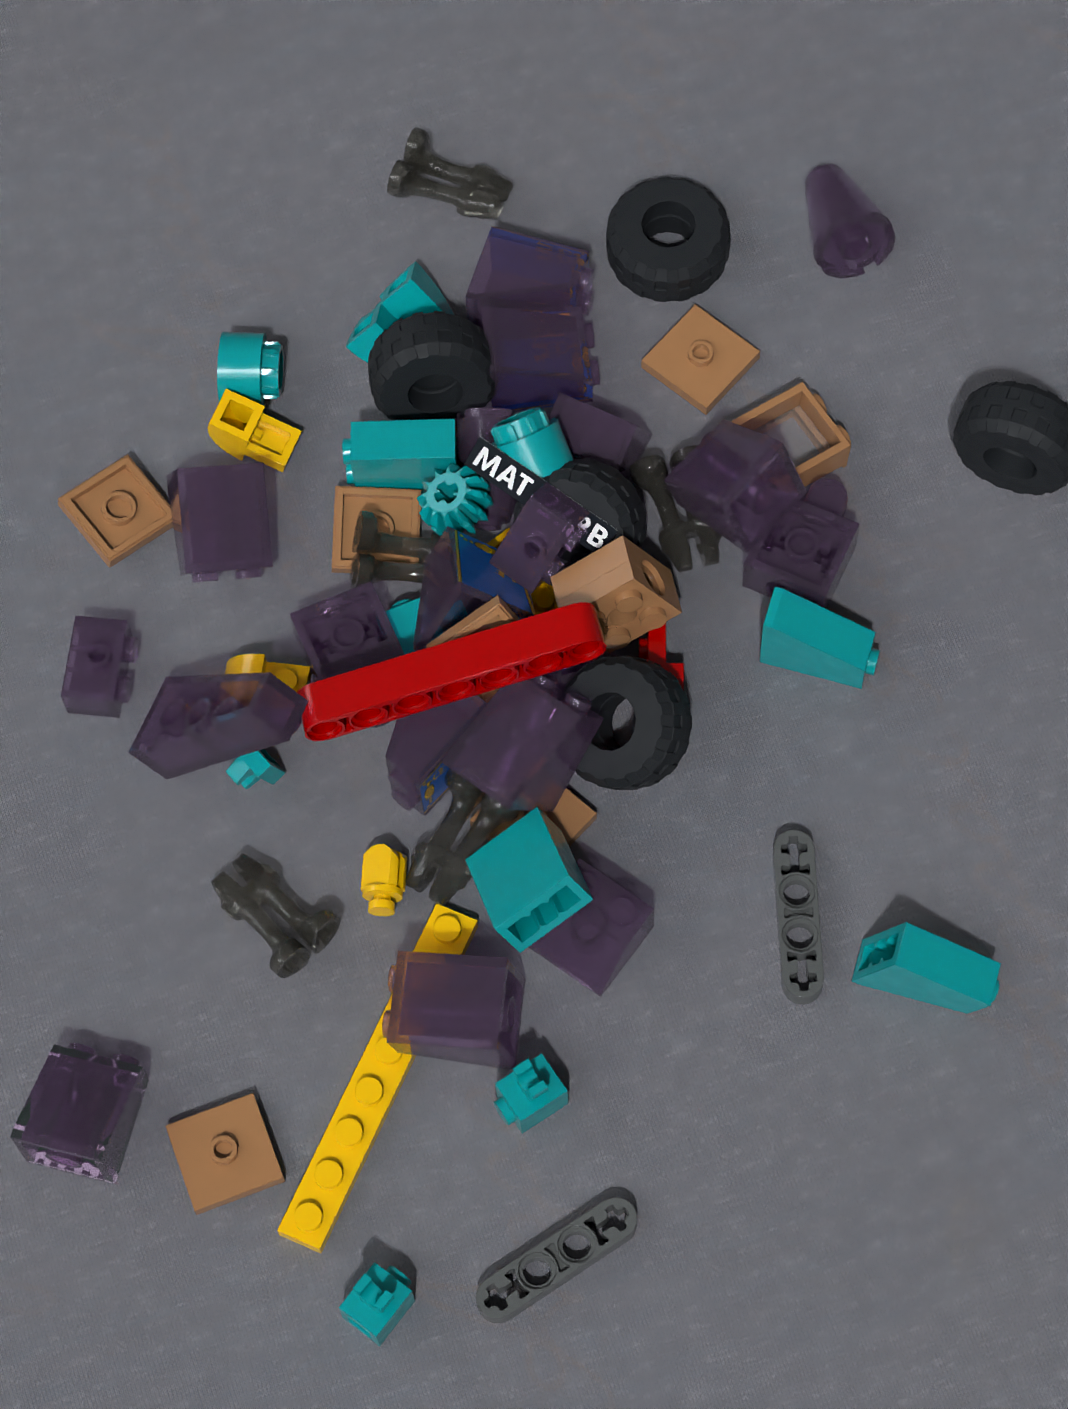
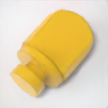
(383, 879)

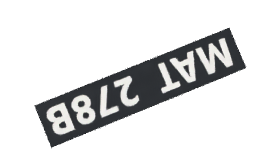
(522, 483)

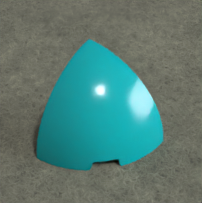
(408, 294)

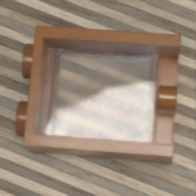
(805, 429)

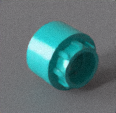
(250, 366)
(533, 441)

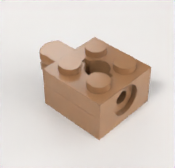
(625, 587)

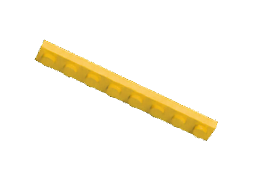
(363, 1108)

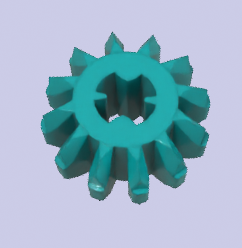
(455, 500)

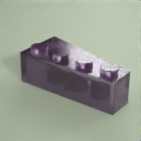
(215, 719)

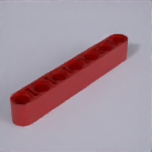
(452, 671)

